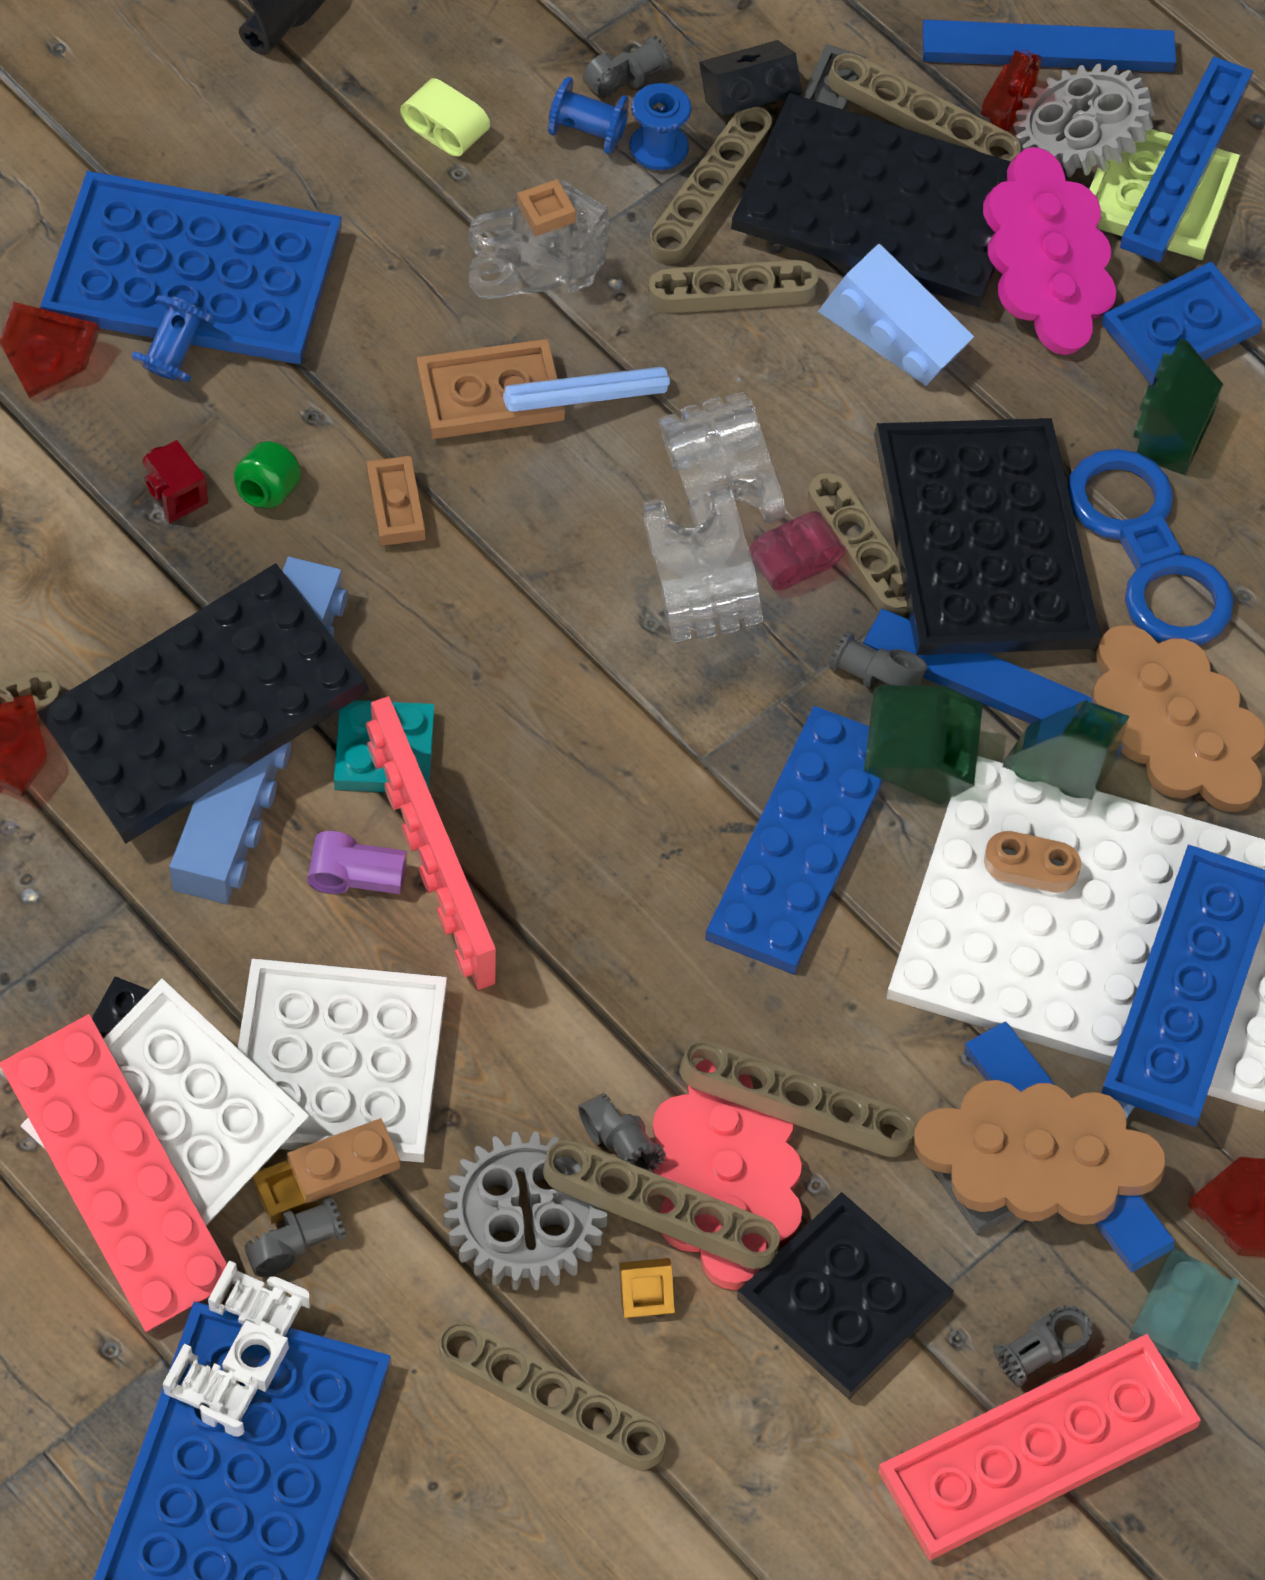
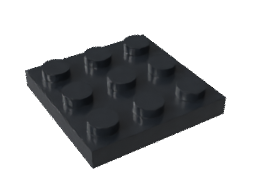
(845, 1295)

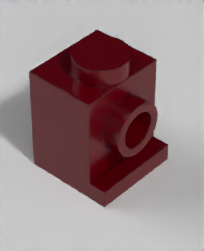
(175, 480)

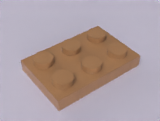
(467, 387)

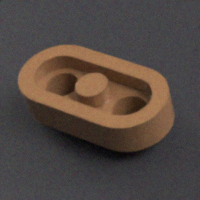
(1032, 862)

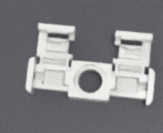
(270, 1319)

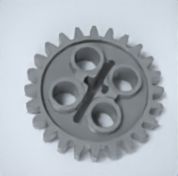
(1086, 117)
(479, 1215)

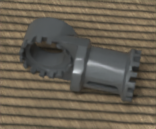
(609, 73)
(893, 666)
(620, 1133)
(280, 1248)
(1042, 1345)

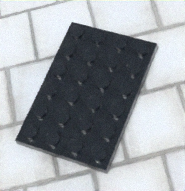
(854, 182)
(985, 537)
(202, 702)

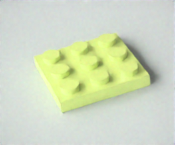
(1124, 184)

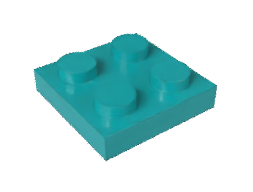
(353, 761)

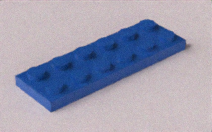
(798, 845)
(1189, 987)

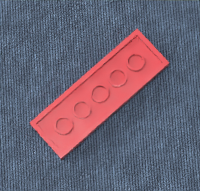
(426, 832)
(116, 1171)
(1038, 1446)

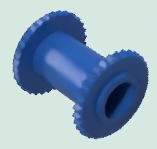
(588, 115)
(659, 141)
(172, 343)

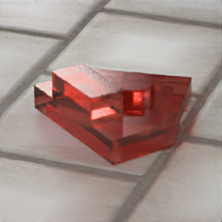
(1010, 88)
(46, 346)
(21, 745)
(1236, 1205)

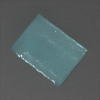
(1185, 1308)

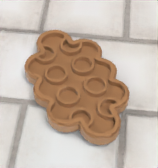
(1180, 718)
(1039, 1152)

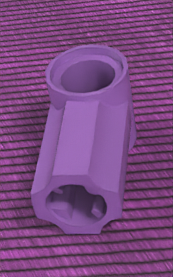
(342, 863)

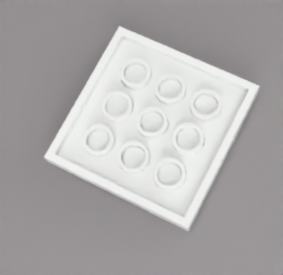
(347, 1047)
(200, 1096)

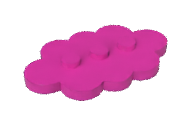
(1049, 251)

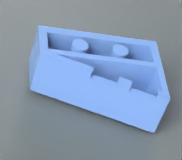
(896, 316)

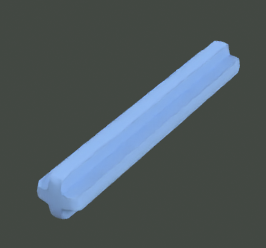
(586, 389)

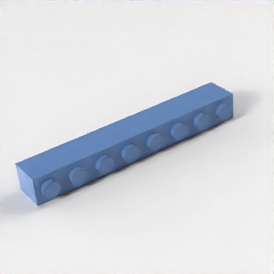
(227, 818)

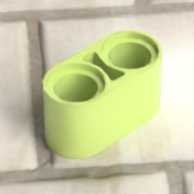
(445, 117)

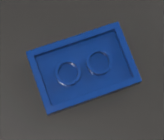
(1192, 308)

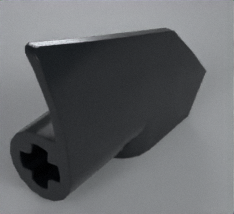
(273, 20)

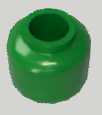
(267, 475)

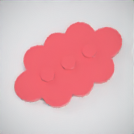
(734, 1158)

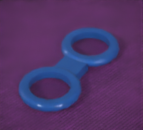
(1150, 546)

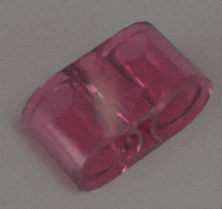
(796, 551)

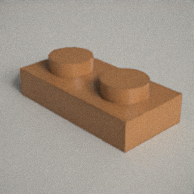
(395, 500)
(343, 1160)

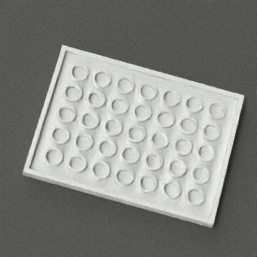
(1069, 959)

